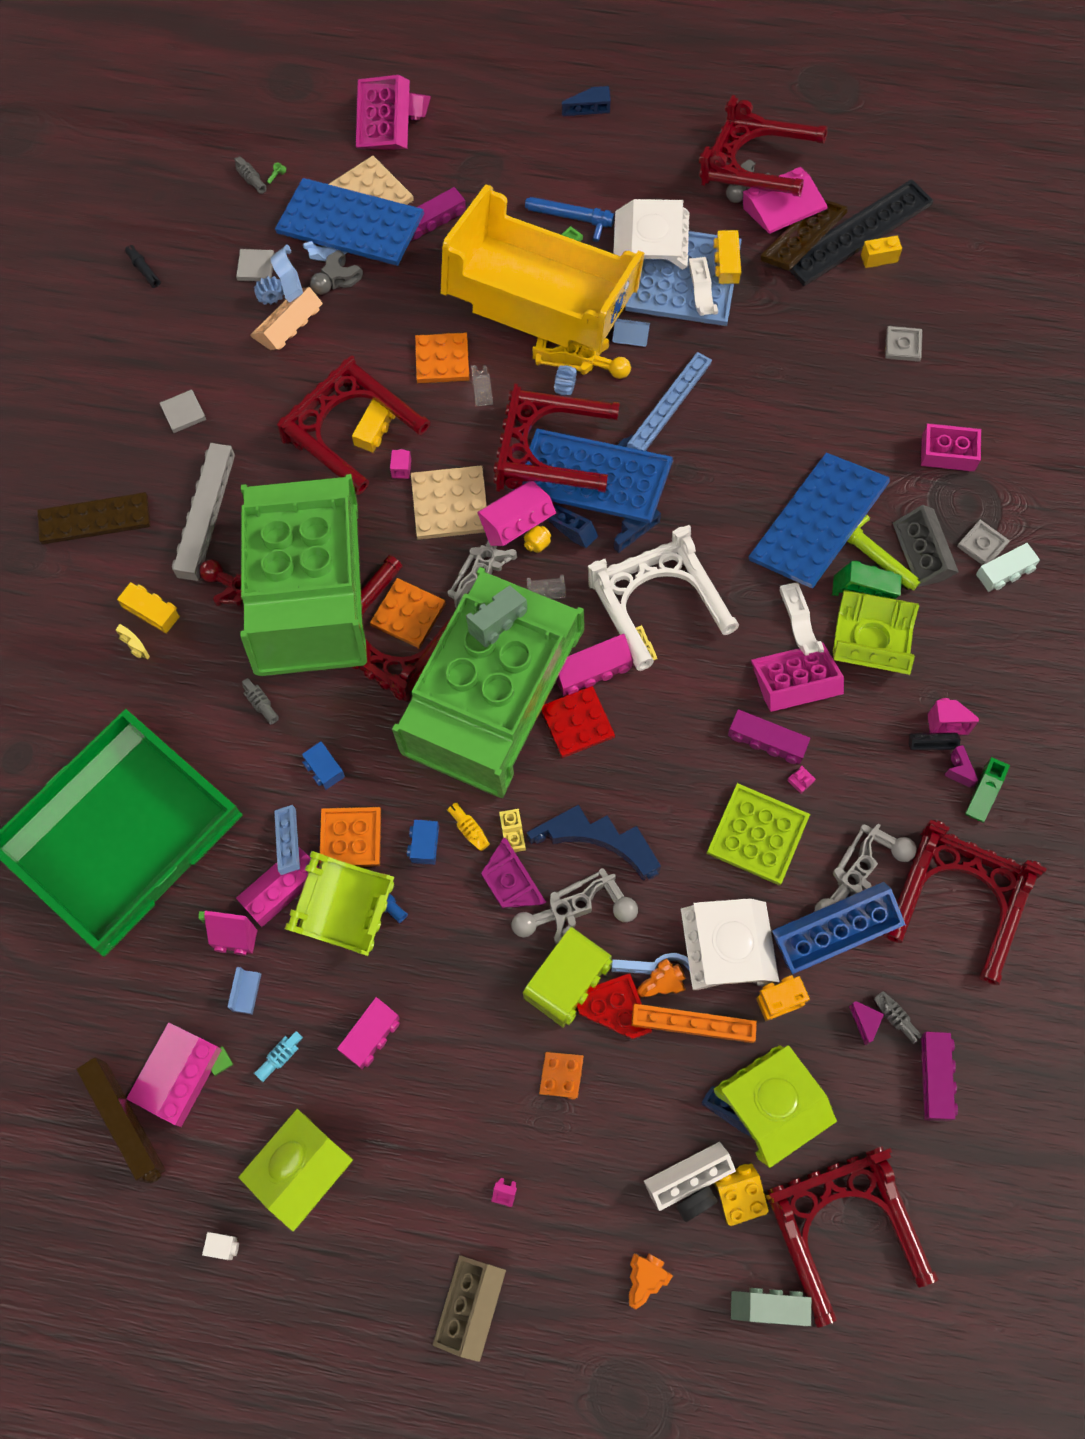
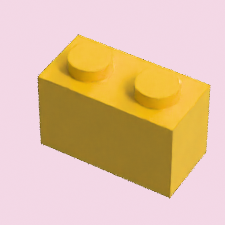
(881, 251)

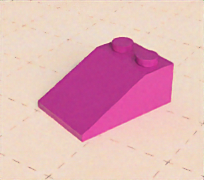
(230, 932)

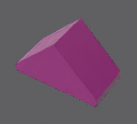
(866, 1021)

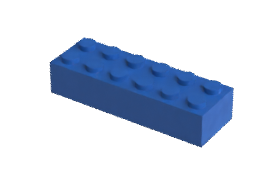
(838, 927)

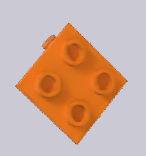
(561, 1075)

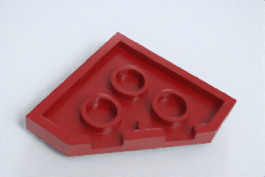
(612, 1006)

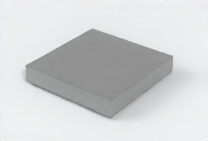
(254, 264)
(903, 343)
(182, 411)
(983, 543)

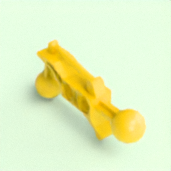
(580, 357)

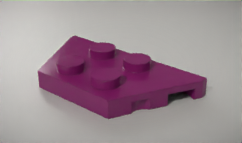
(510, 880)

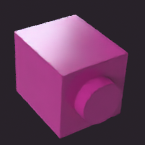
(400, 464)

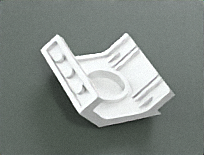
(654, 228)
(729, 943)

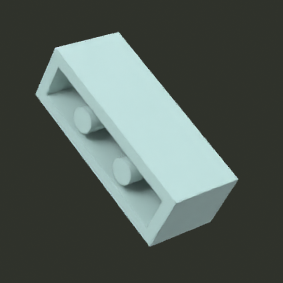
(1008, 567)

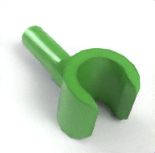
(278, 168)

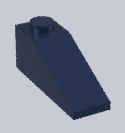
(591, 101)
(573, 526)
(723, 1110)

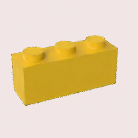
(727, 257)
(372, 427)
(148, 607)

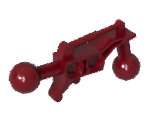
(212, 572)

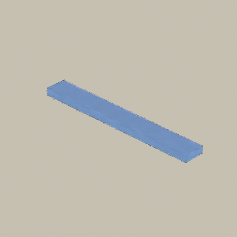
(670, 402)

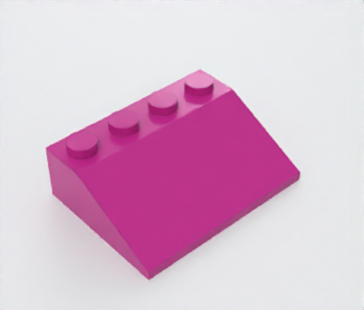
(382, 113)
(780, 209)
(797, 679)
(174, 1074)

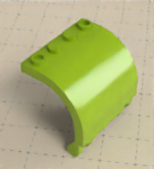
(341, 904)

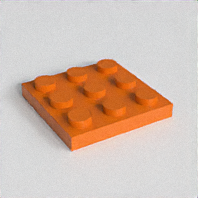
(442, 358)
(408, 613)
(351, 835)

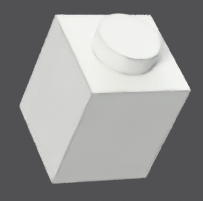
(220, 1246)

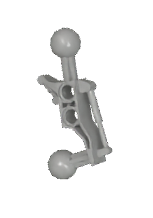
(497, 560)
(902, 849)
(624, 908)

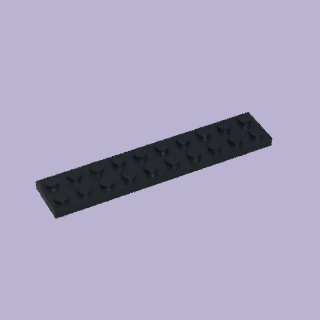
(866, 225)

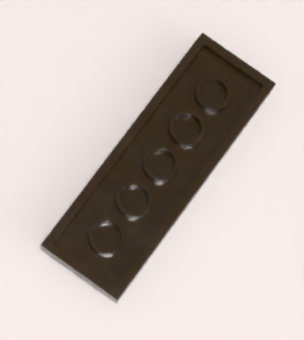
(802, 236)
(93, 518)

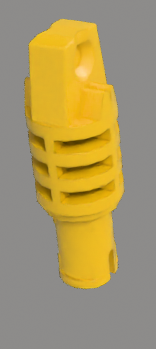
(469, 827)

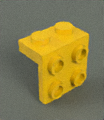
(742, 1195)

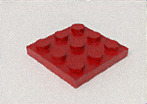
(577, 722)

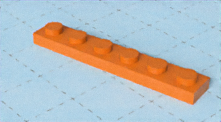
(694, 1023)

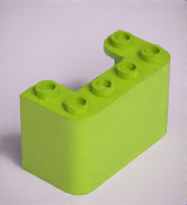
(567, 977)

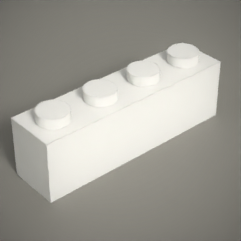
(689, 1176)

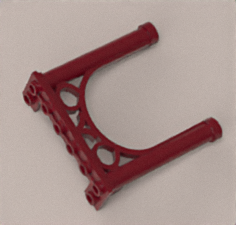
(739, 120)
(364, 386)
(527, 409)
(401, 684)
(1010, 914)
(893, 1206)

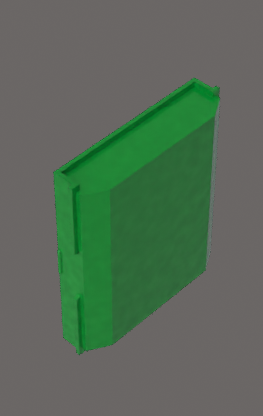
(114, 831)

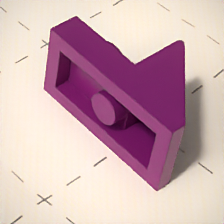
(963, 772)

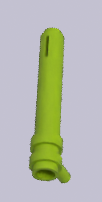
(881, 557)

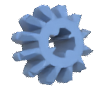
(269, 290)
(565, 380)

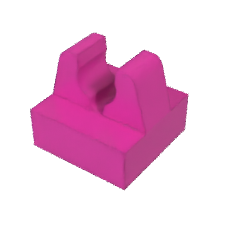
(801, 779)
(503, 1193)

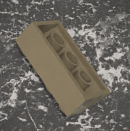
(469, 1308)

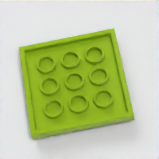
(758, 834)

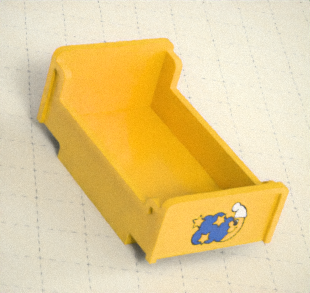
(535, 275)

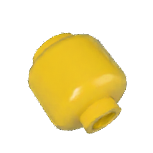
(537, 539)

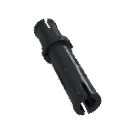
(139, 261)

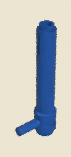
(594, 216)

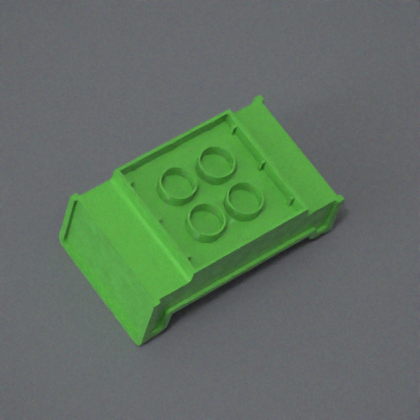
(301, 577)
(482, 701)

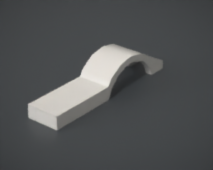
(702, 286)
(800, 619)

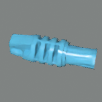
(279, 1056)

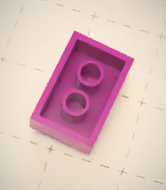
(951, 447)

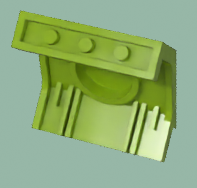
(875, 632)
(778, 1103)
(295, 1170)

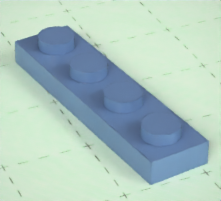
(287, 840)

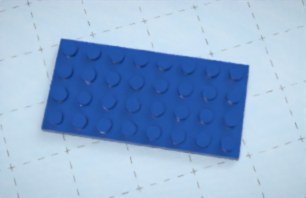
(350, 221)
(633, 474)
(819, 520)

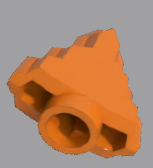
(663, 980)
(646, 1278)

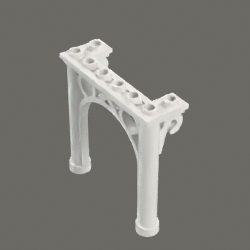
(680, 550)

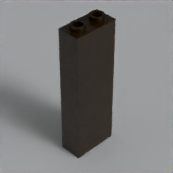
(121, 1121)

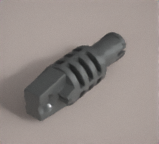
(249, 174)
(259, 701)
(897, 1016)

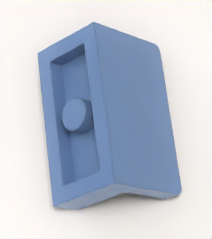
(631, 332)
(244, 991)

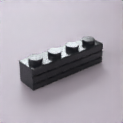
(933, 741)

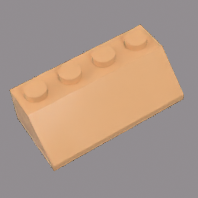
(286, 320)

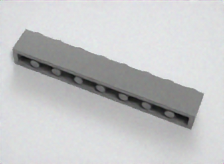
(204, 511)

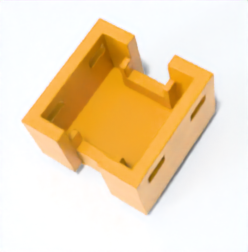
(782, 998)

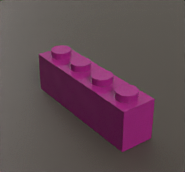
(440, 211)
(768, 737)
(938, 1076)

